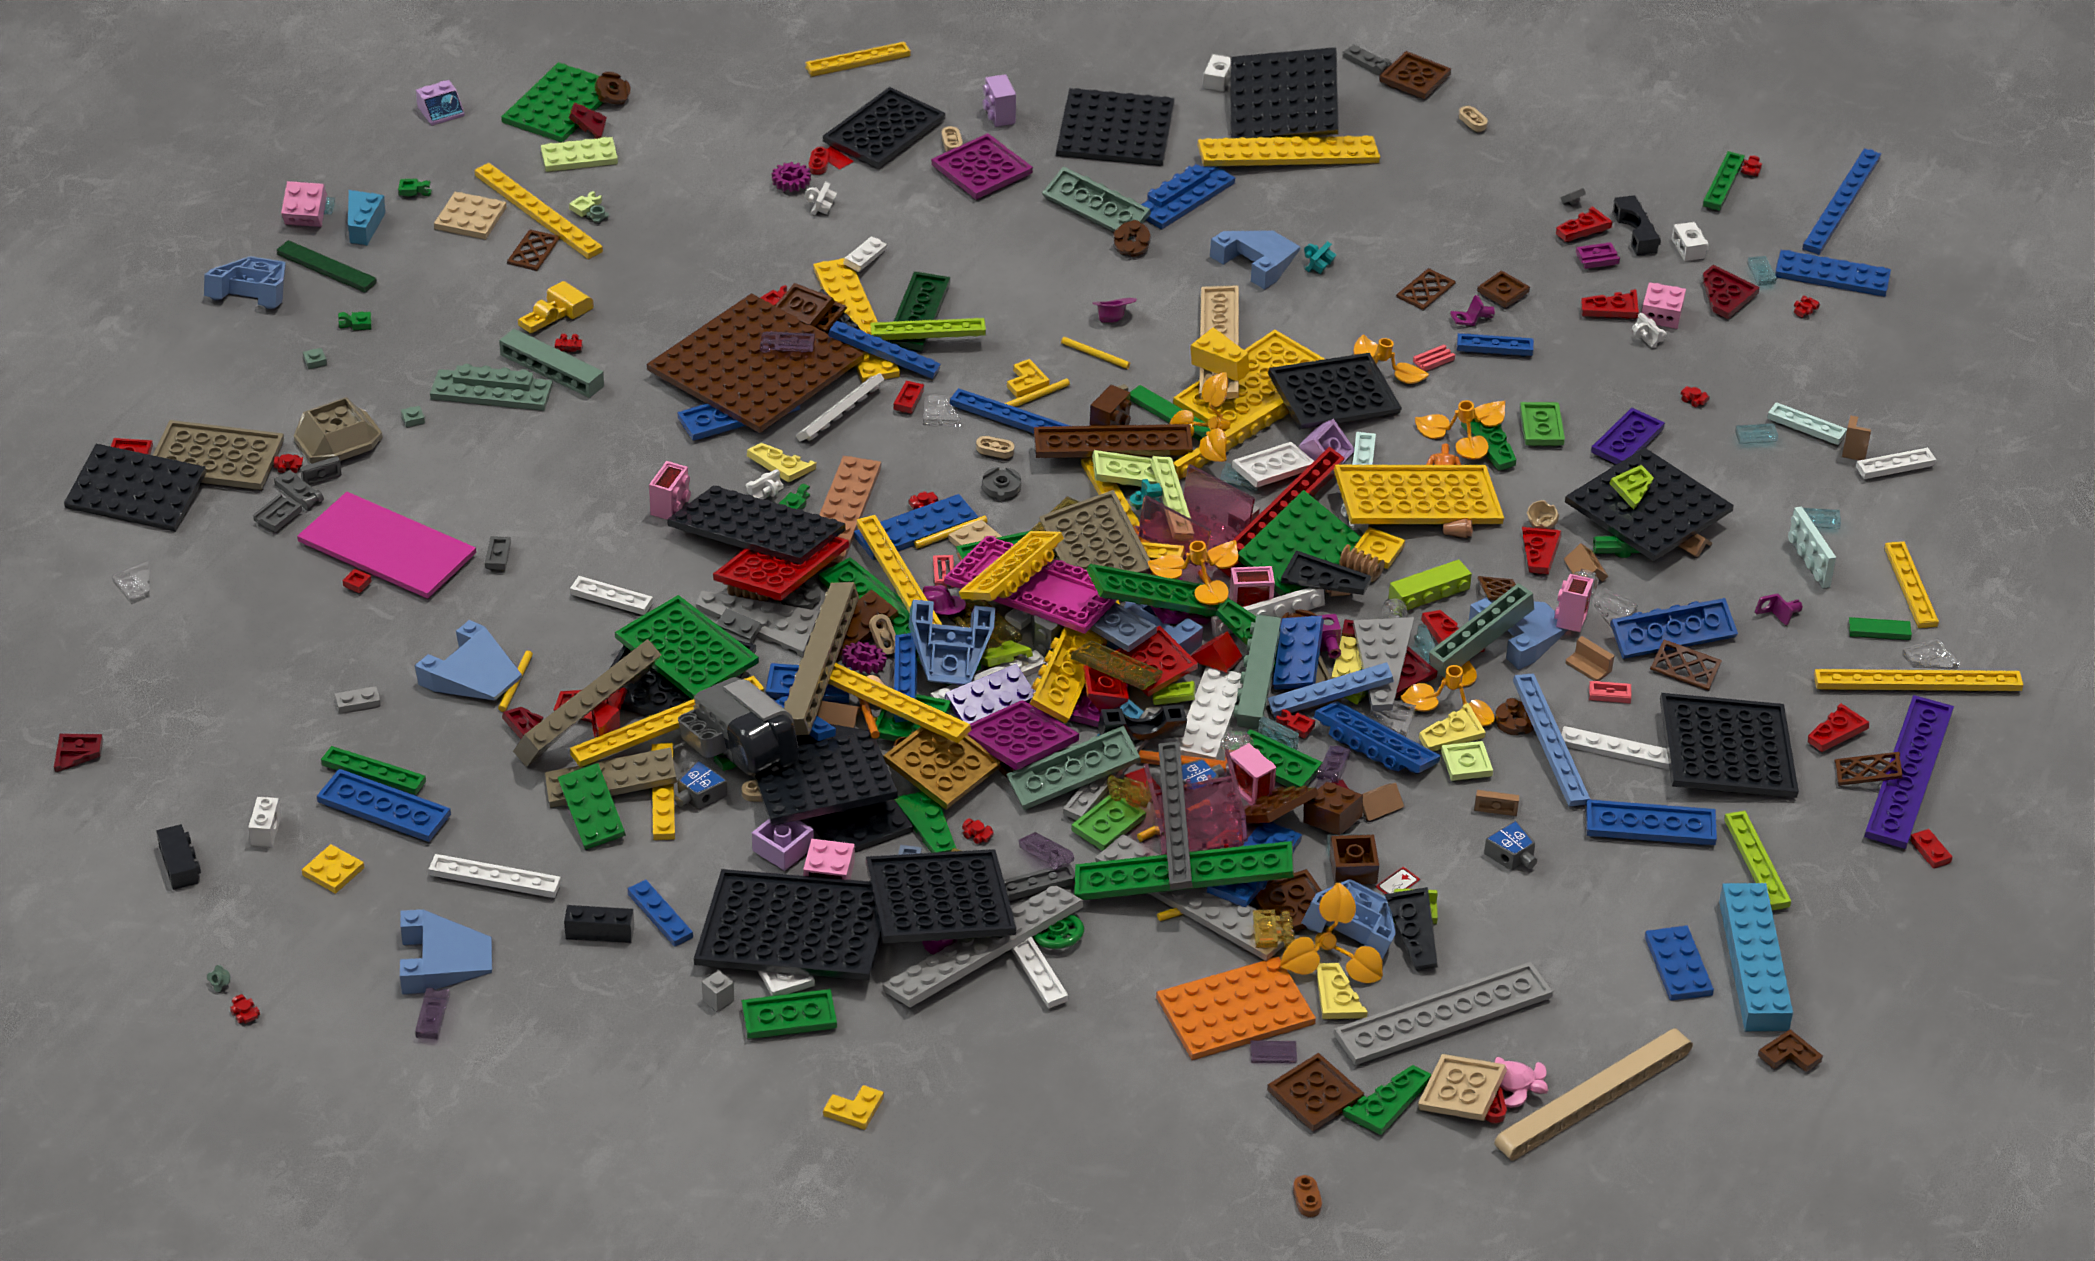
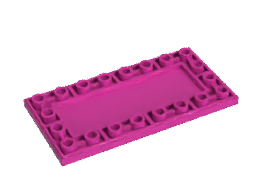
(387, 544)
(1055, 593)

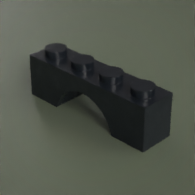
(1630, 212)
(1166, 723)

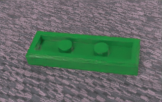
(1879, 628)

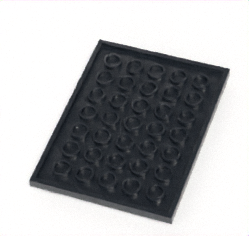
(791, 925)

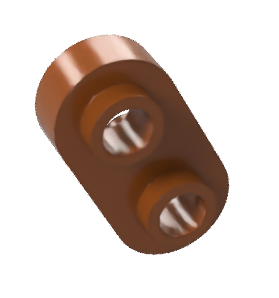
(1307, 1191)

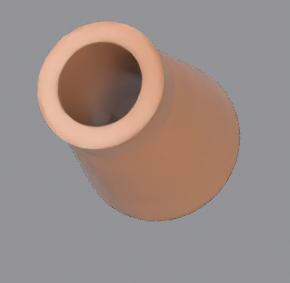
(1459, 528)

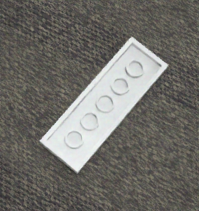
(1210, 713)

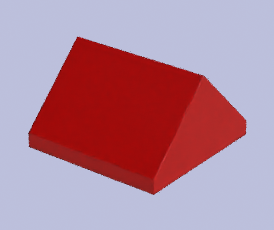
(1218, 653)
(1104, 690)
(605, 719)

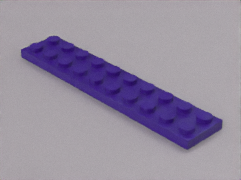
(1918, 748)

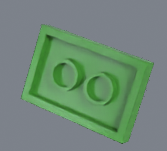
(1542, 423)
(1107, 822)

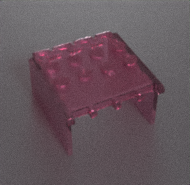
(1215, 511)
(1212, 811)

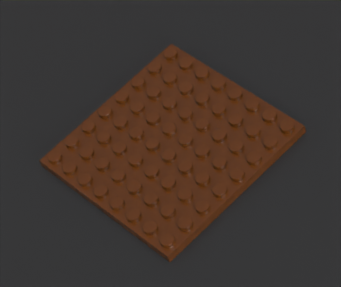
(733, 375)

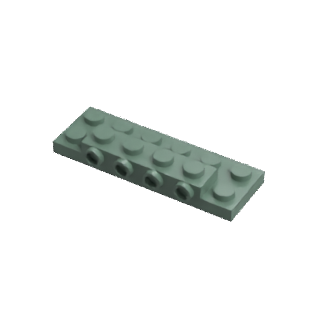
(1094, 200)
(491, 387)
(1073, 767)

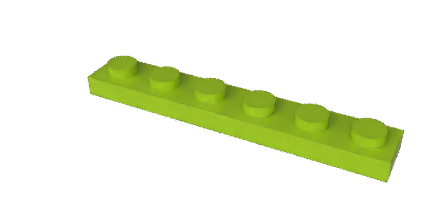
(928, 329)
(1757, 858)

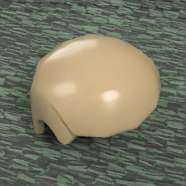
(1542, 515)

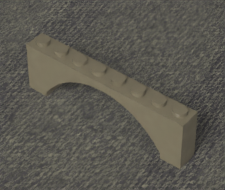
(550, 729)

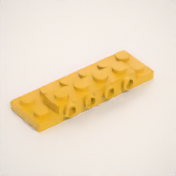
(1013, 567)
(1061, 677)

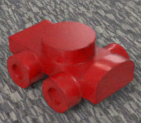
(1751, 166)
(1805, 306)
(569, 345)
(1695, 395)
(288, 461)
(922, 499)
(978, 830)
(244, 1008)

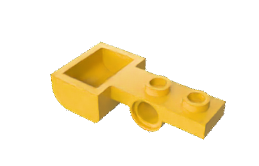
(561, 301)

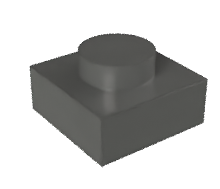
(1573, 197)

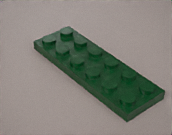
(921, 303)

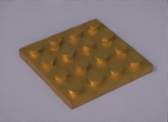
(940, 765)

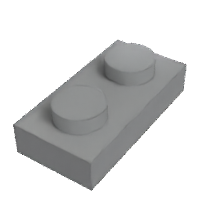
(357, 699)

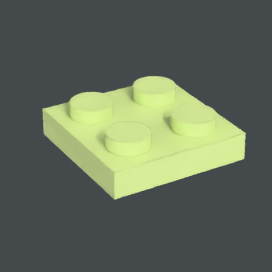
(1467, 760)

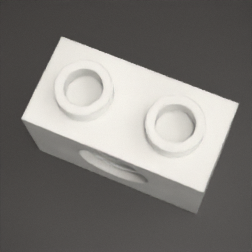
(1217, 73)
(1689, 241)
(264, 821)

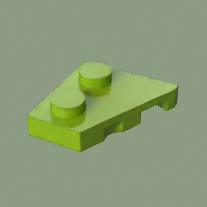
(1632, 485)
(1004, 653)

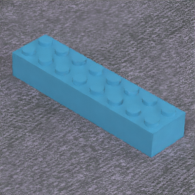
(1755, 957)

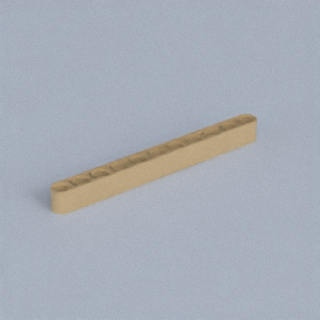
(1593, 1094)

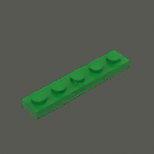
(1723, 181)
(374, 770)

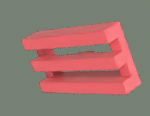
(1437, 356)
(935, 565)
(1610, 692)

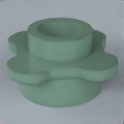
(597, 213)
(222, 974)

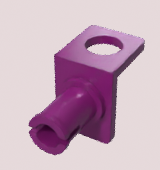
(1474, 311)
(1779, 607)
(1331, 636)

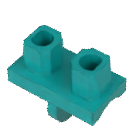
(1316, 255)
(1148, 489)

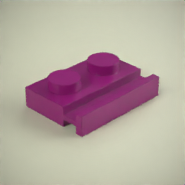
(1597, 255)

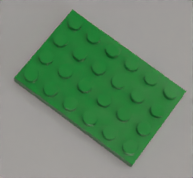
(549, 102)
(1301, 527)
(690, 644)

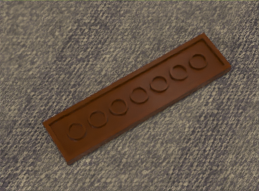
(1121, 439)

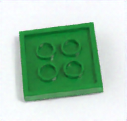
(893, 730)

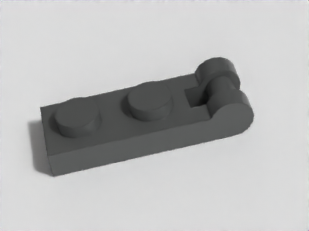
(1366, 59)
(298, 489)

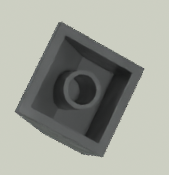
(1043, 634)

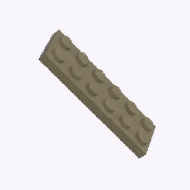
(622, 774)

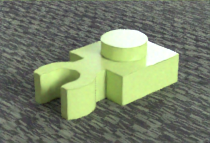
(583, 204)

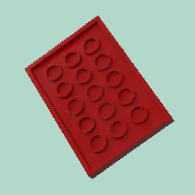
(772, 575)

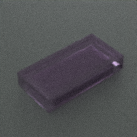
(1273, 1052)

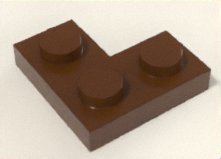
(1791, 1047)

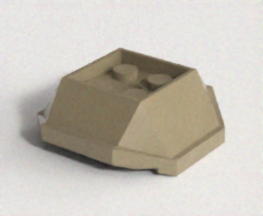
(335, 431)

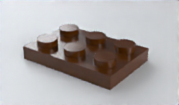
(805, 304)

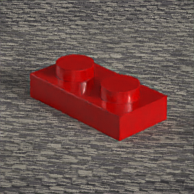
(908, 397)
(1931, 848)

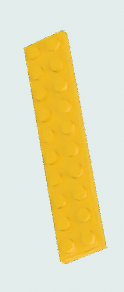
(1288, 150)
(845, 288)

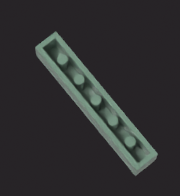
(551, 363)
(1482, 629)
(1258, 672)

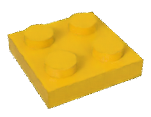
(1380, 545)
(333, 868)

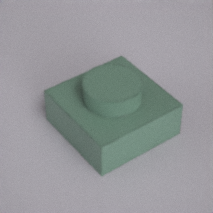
(314, 358)
(412, 416)

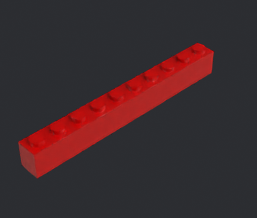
(1310, 480)

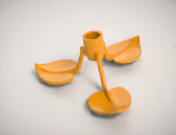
(1383, 351)
(1215, 443)
(1475, 447)
(1221, 556)
(1456, 677)
(1302, 957)

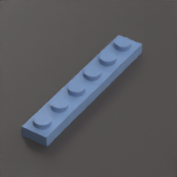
(1331, 689)

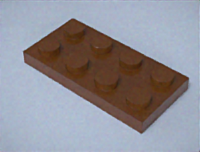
(867, 607)

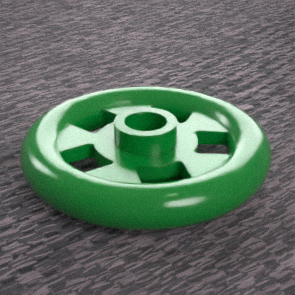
(1059, 931)

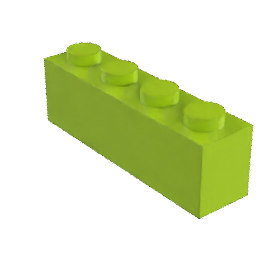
(1431, 584)

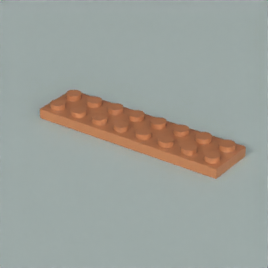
(850, 495)

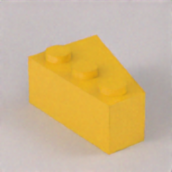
(1219, 355)

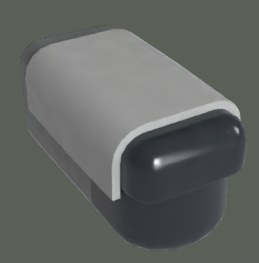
(741, 725)

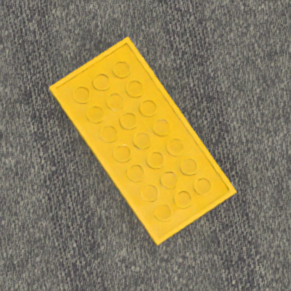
(1254, 392)
(1418, 494)

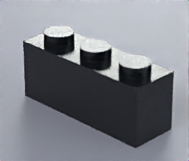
(178, 856)
(599, 923)

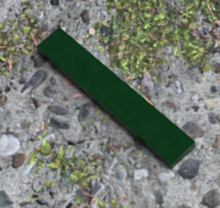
(326, 266)

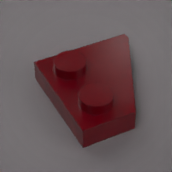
(588, 119)
(521, 720)
(77, 749)

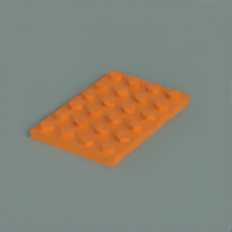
(1235, 1008)

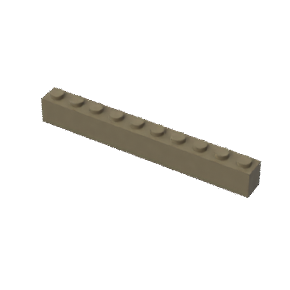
(821, 655)

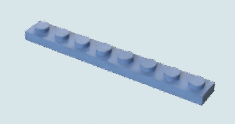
(1551, 739)

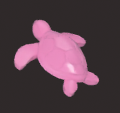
(1521, 1079)

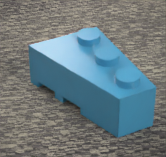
(364, 215)

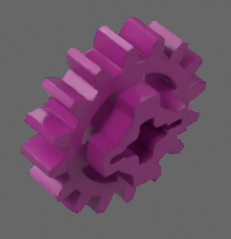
(791, 176)
(864, 657)

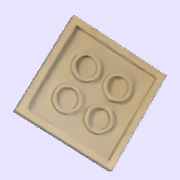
(470, 215)
(1462, 1087)

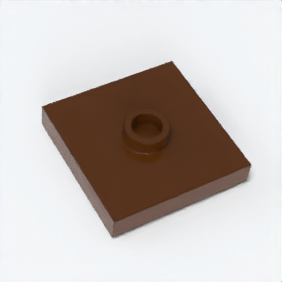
(1503, 289)

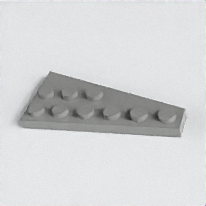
(779, 622)
(1380, 643)

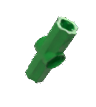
(1612, 544)

